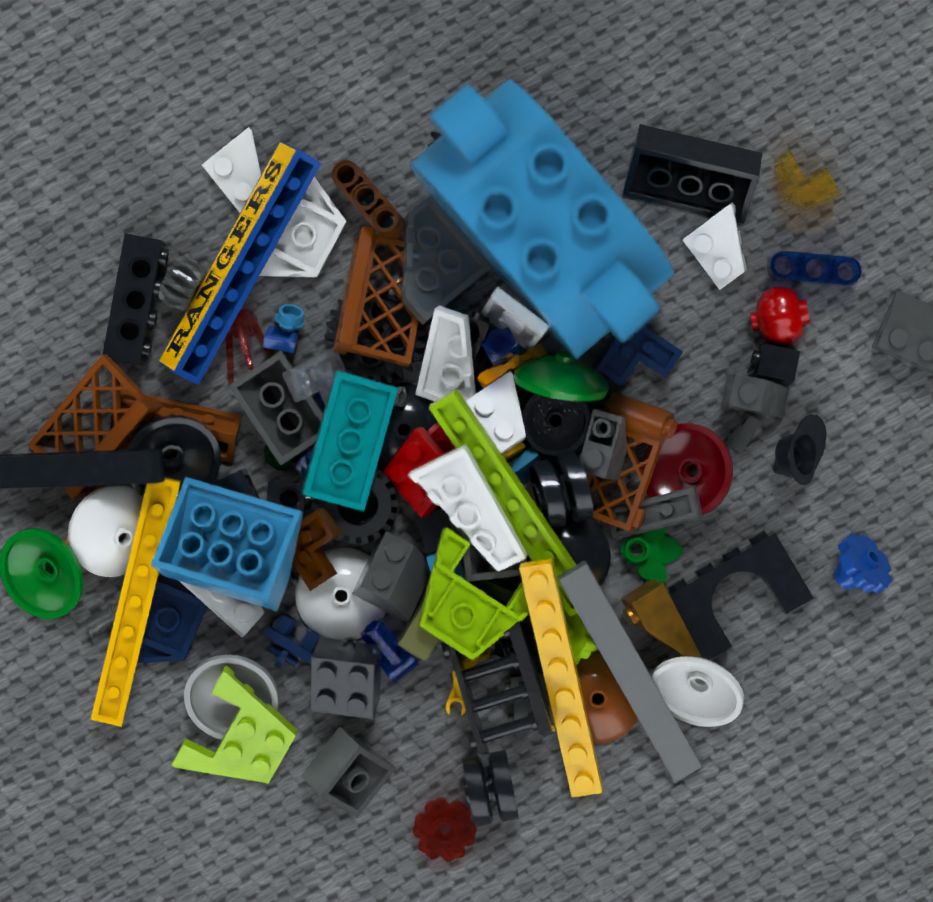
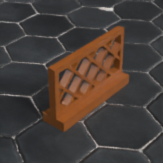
(355, 299)
(124, 427)

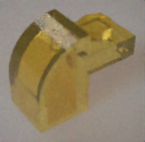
(804, 192)

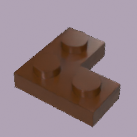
(308, 556)

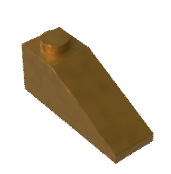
(655, 613)

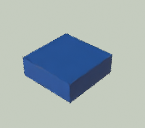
(280, 340)

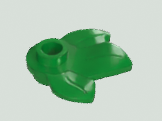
(656, 552)

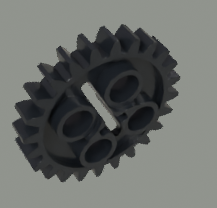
(381, 368)

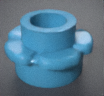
(290, 317)

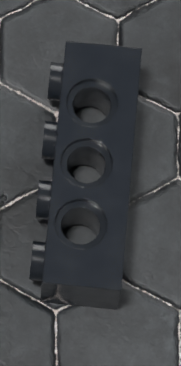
(135, 250)

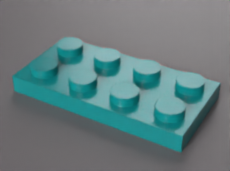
(349, 440)

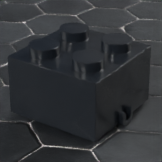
(345, 677)

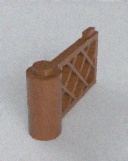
(645, 425)

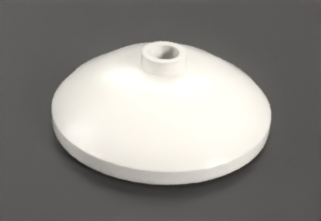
(97, 527)
(324, 612)
(699, 691)

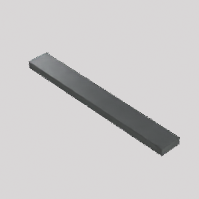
(629, 671)

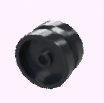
(557, 438)
(561, 490)
(489, 788)

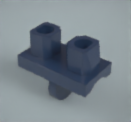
(280, 632)

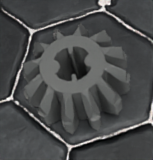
(182, 283)

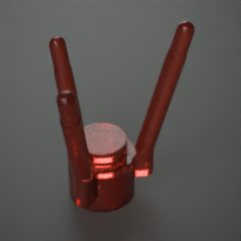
(241, 329)

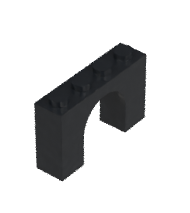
(762, 557)

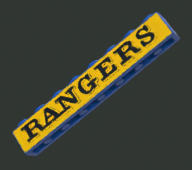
(239, 262)

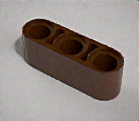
(358, 190)

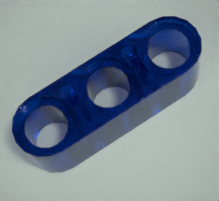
(828, 263)

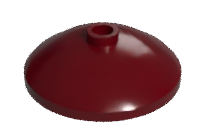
(690, 447)

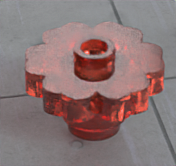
(447, 845)

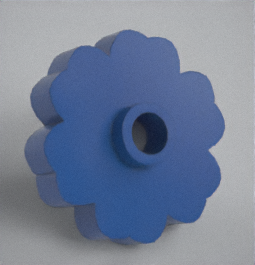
(862, 565)

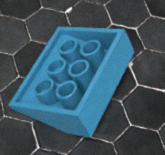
(229, 543)

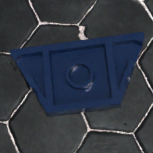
(171, 622)

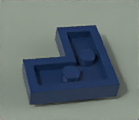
(643, 347)

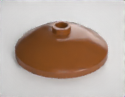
(612, 716)

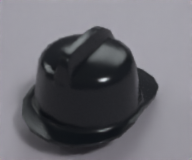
(801, 451)

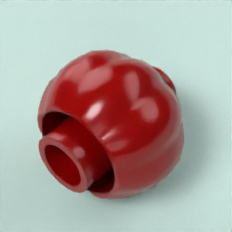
(780, 316)

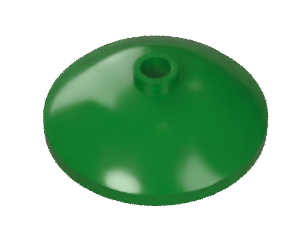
(561, 378)
(41, 573)

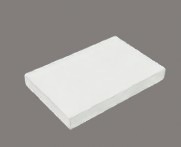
(509, 313)

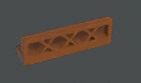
(221, 423)

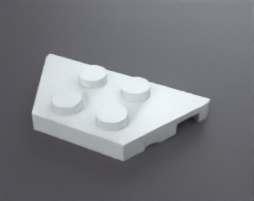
(307, 237)

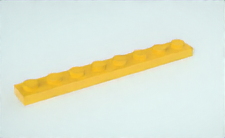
(134, 604)
(561, 677)

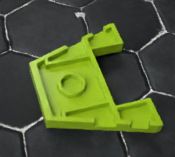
(461, 612)
(252, 742)

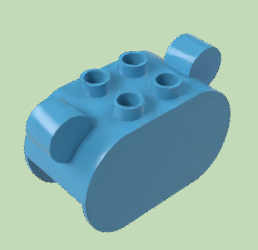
(542, 216)

